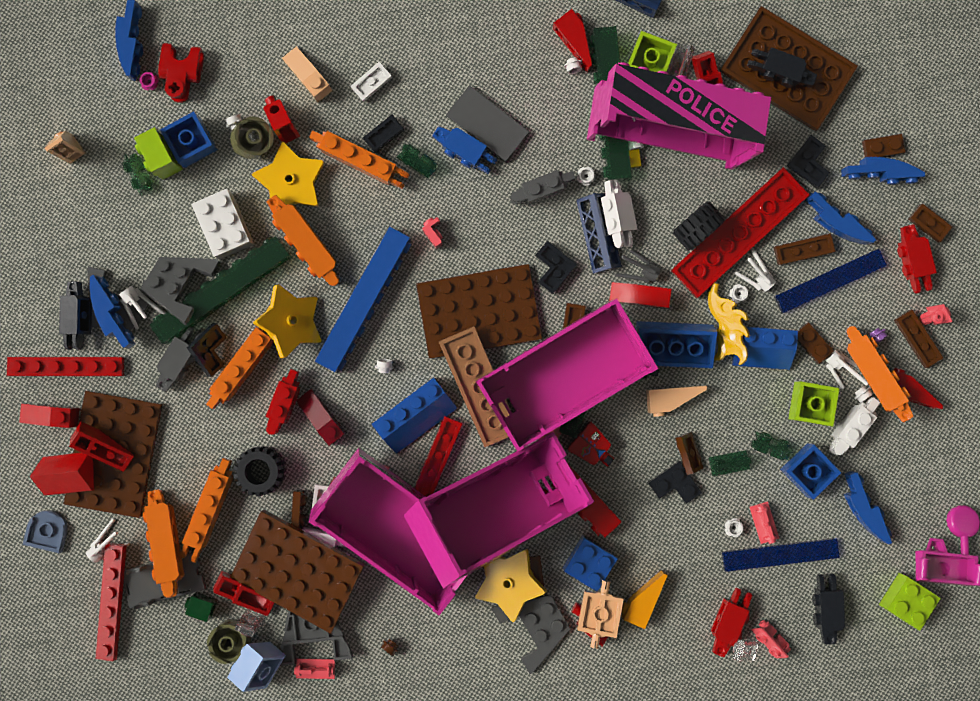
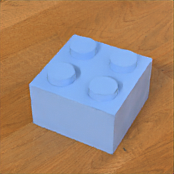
(256, 666)

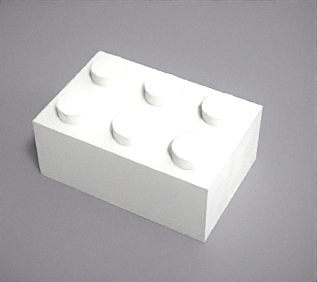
(222, 224)

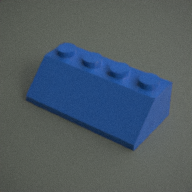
(679, 343)
(414, 415)

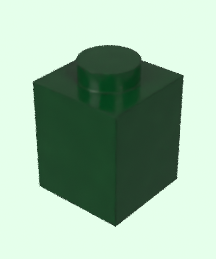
(200, 607)

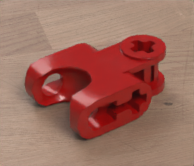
(180, 73)

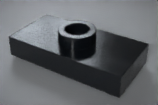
(383, 134)

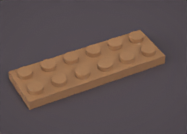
(468, 363)

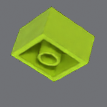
(652, 52)
(157, 154)
(813, 403)
(909, 601)

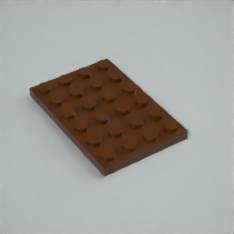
(803, 103)
(493, 301)
(135, 428)
(297, 571)

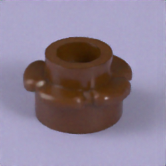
(390, 647)

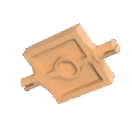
(600, 614)

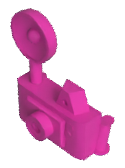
(946, 567)

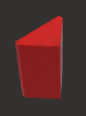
(64, 474)

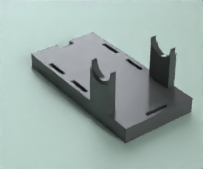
(143, 590)

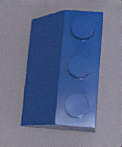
(769, 348)

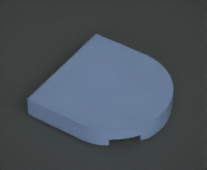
(46, 531)

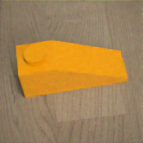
(642, 602)

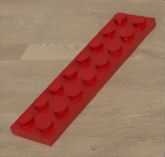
(740, 232)

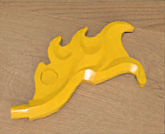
(730, 326)

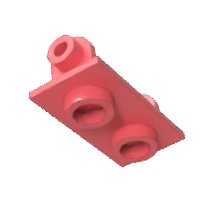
(937, 314)
(764, 523)
(777, 646)
(315, 668)

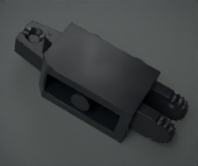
(782, 67)
(75, 316)
(829, 609)

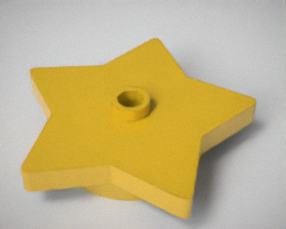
(288, 164)
(289, 321)
(522, 588)

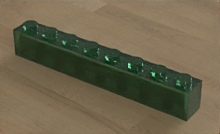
(605, 56)
(223, 288)

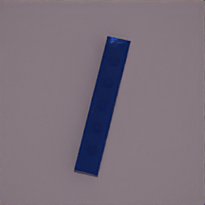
(830, 280)
(780, 554)

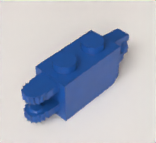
(464, 147)

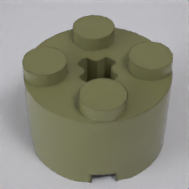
(260, 132)
(218, 643)

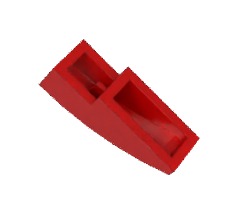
(706, 68)
(640, 295)
(241, 594)

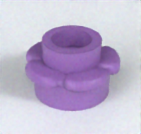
(878, 335)

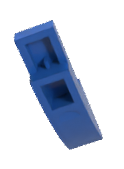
(127, 45)
(887, 169)
(842, 226)
(104, 307)
(868, 515)

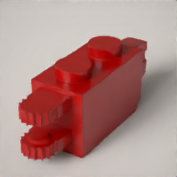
(916, 258)
(283, 402)
(729, 622)

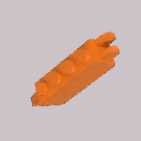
(358, 158)
(304, 239)
(239, 367)
(878, 375)
(207, 509)
(164, 543)

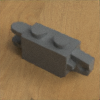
(542, 187)
(175, 361)

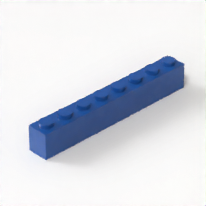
(363, 299)

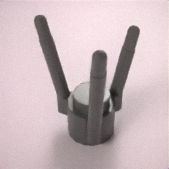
(649, 270)

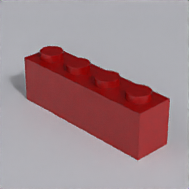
(598, 513)

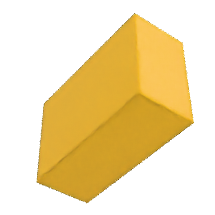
(635, 161)

